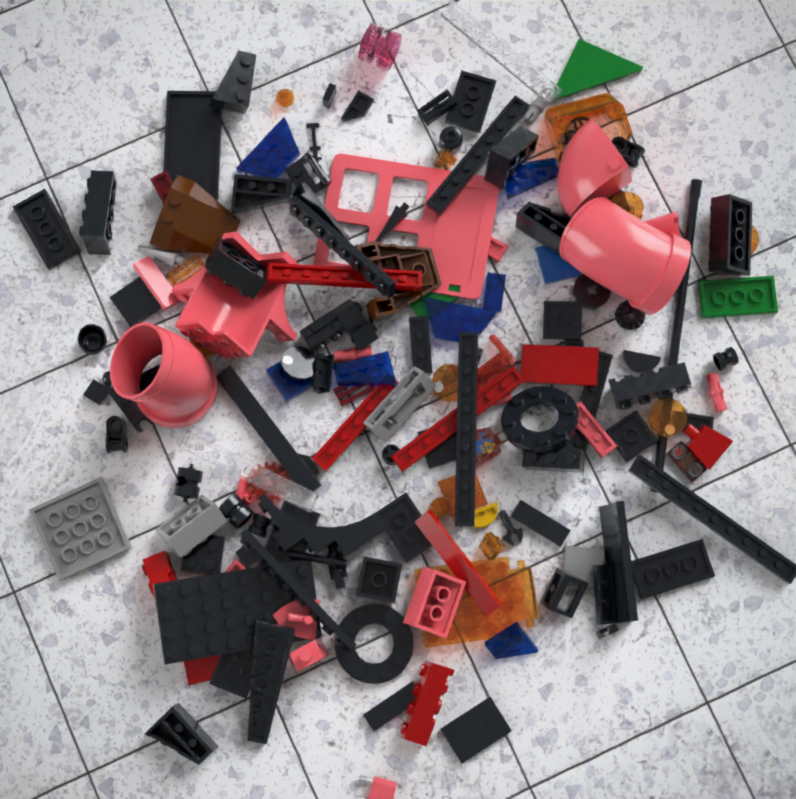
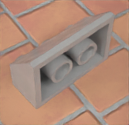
(191, 525)

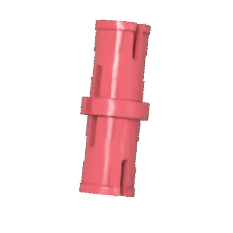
(351, 354)
(716, 392)

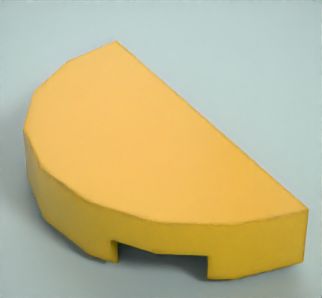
(485, 515)

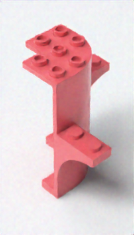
(226, 320)

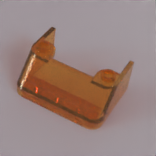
(558, 117)

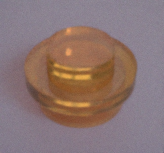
(285, 98)

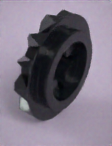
(626, 322)

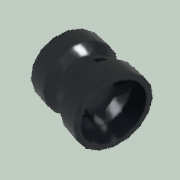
(725, 359)
(259, 525)

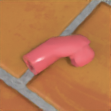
(243, 492)

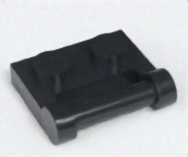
(299, 174)

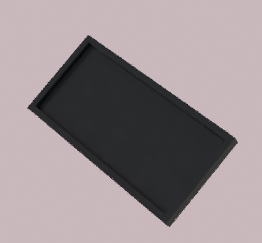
(193, 139)

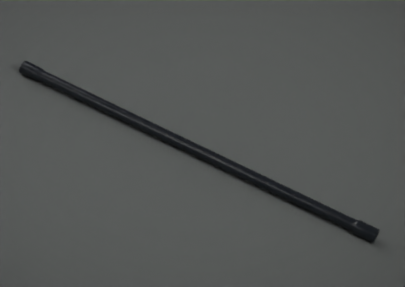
(694, 194)

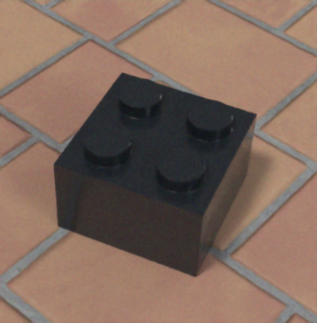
(379, 580)

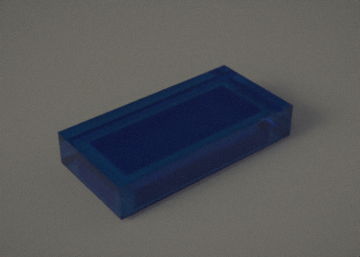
(494, 292)

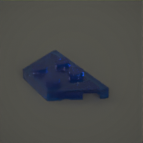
(272, 154)
(451, 318)

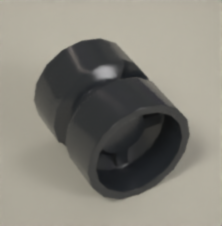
(236, 511)

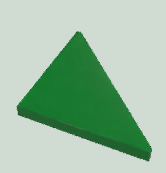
(591, 68)

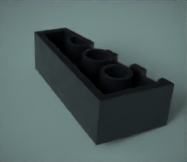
(98, 212)
(650, 385)

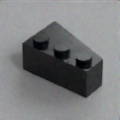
(236, 85)
(508, 154)
(259, 192)
(542, 225)
(560, 460)
(183, 734)

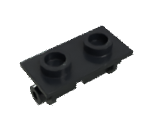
(322, 382)

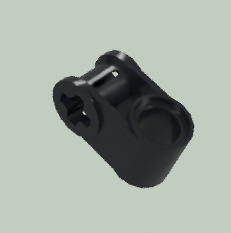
(627, 151)
(116, 436)

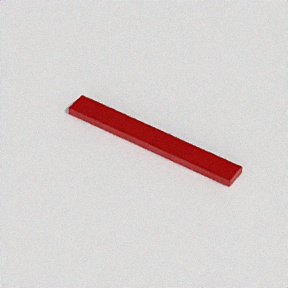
(338, 276)
(448, 425)

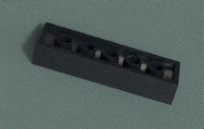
(618, 553)

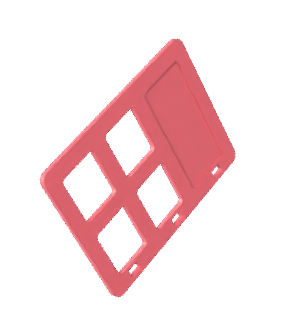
(457, 237)

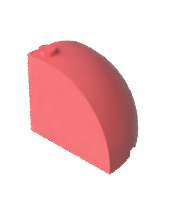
(590, 169)

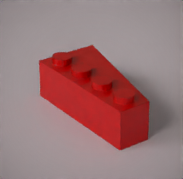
(426, 702)

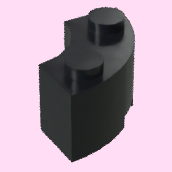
(355, 324)

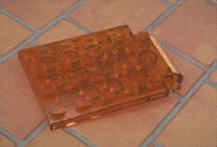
(511, 586)

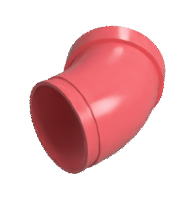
(625, 254)
(183, 385)

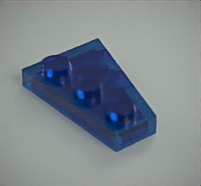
(530, 176)
(368, 370)

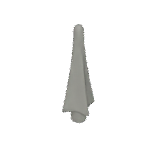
(167, 256)

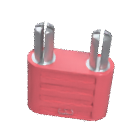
(380, 788)

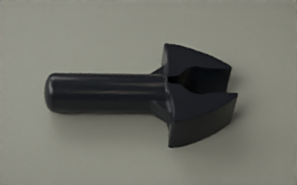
(509, 527)

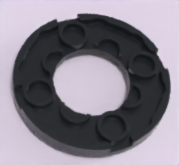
(545, 440)
(401, 651)

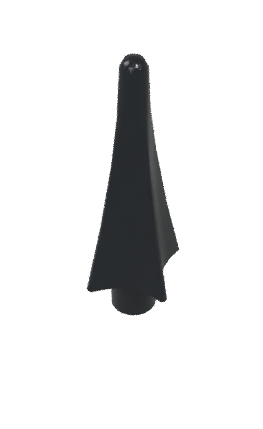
(396, 217)

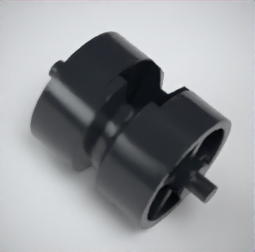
(188, 483)

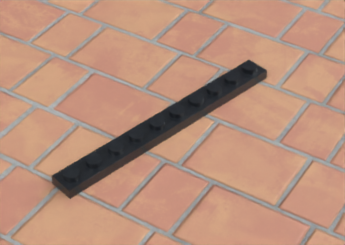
(466, 429)
(713, 519)

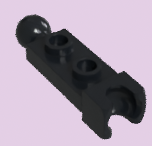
(127, 406)

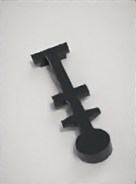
(315, 147)

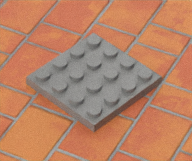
(80, 528)

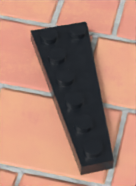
(270, 659)

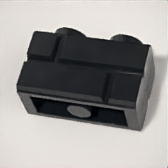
(322, 332)

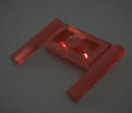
(495, 366)

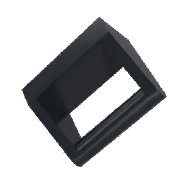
(556, 590)

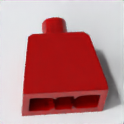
(706, 444)

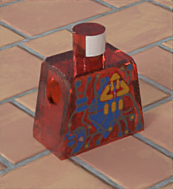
(488, 445)

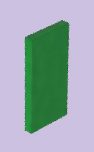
(737, 297)

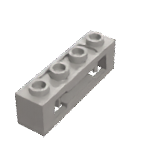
(400, 404)

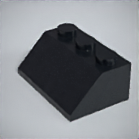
(235, 268)

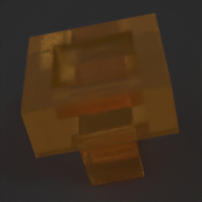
(444, 158)
(491, 546)

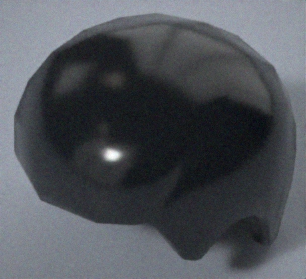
(92, 339)

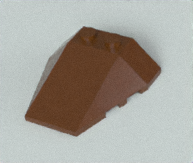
(191, 219)

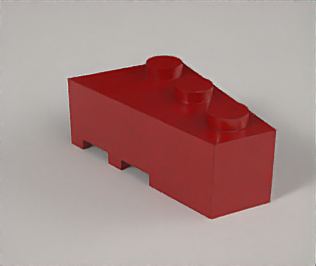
(158, 569)

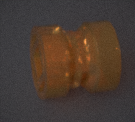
(441, 505)

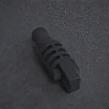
(336, 572)

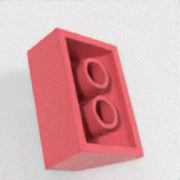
(434, 602)

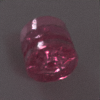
(376, 45)

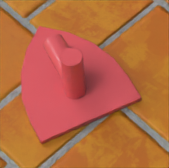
(297, 617)

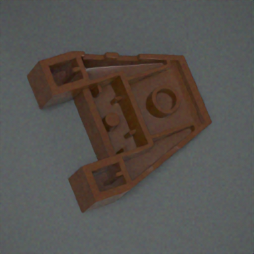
(400, 258)

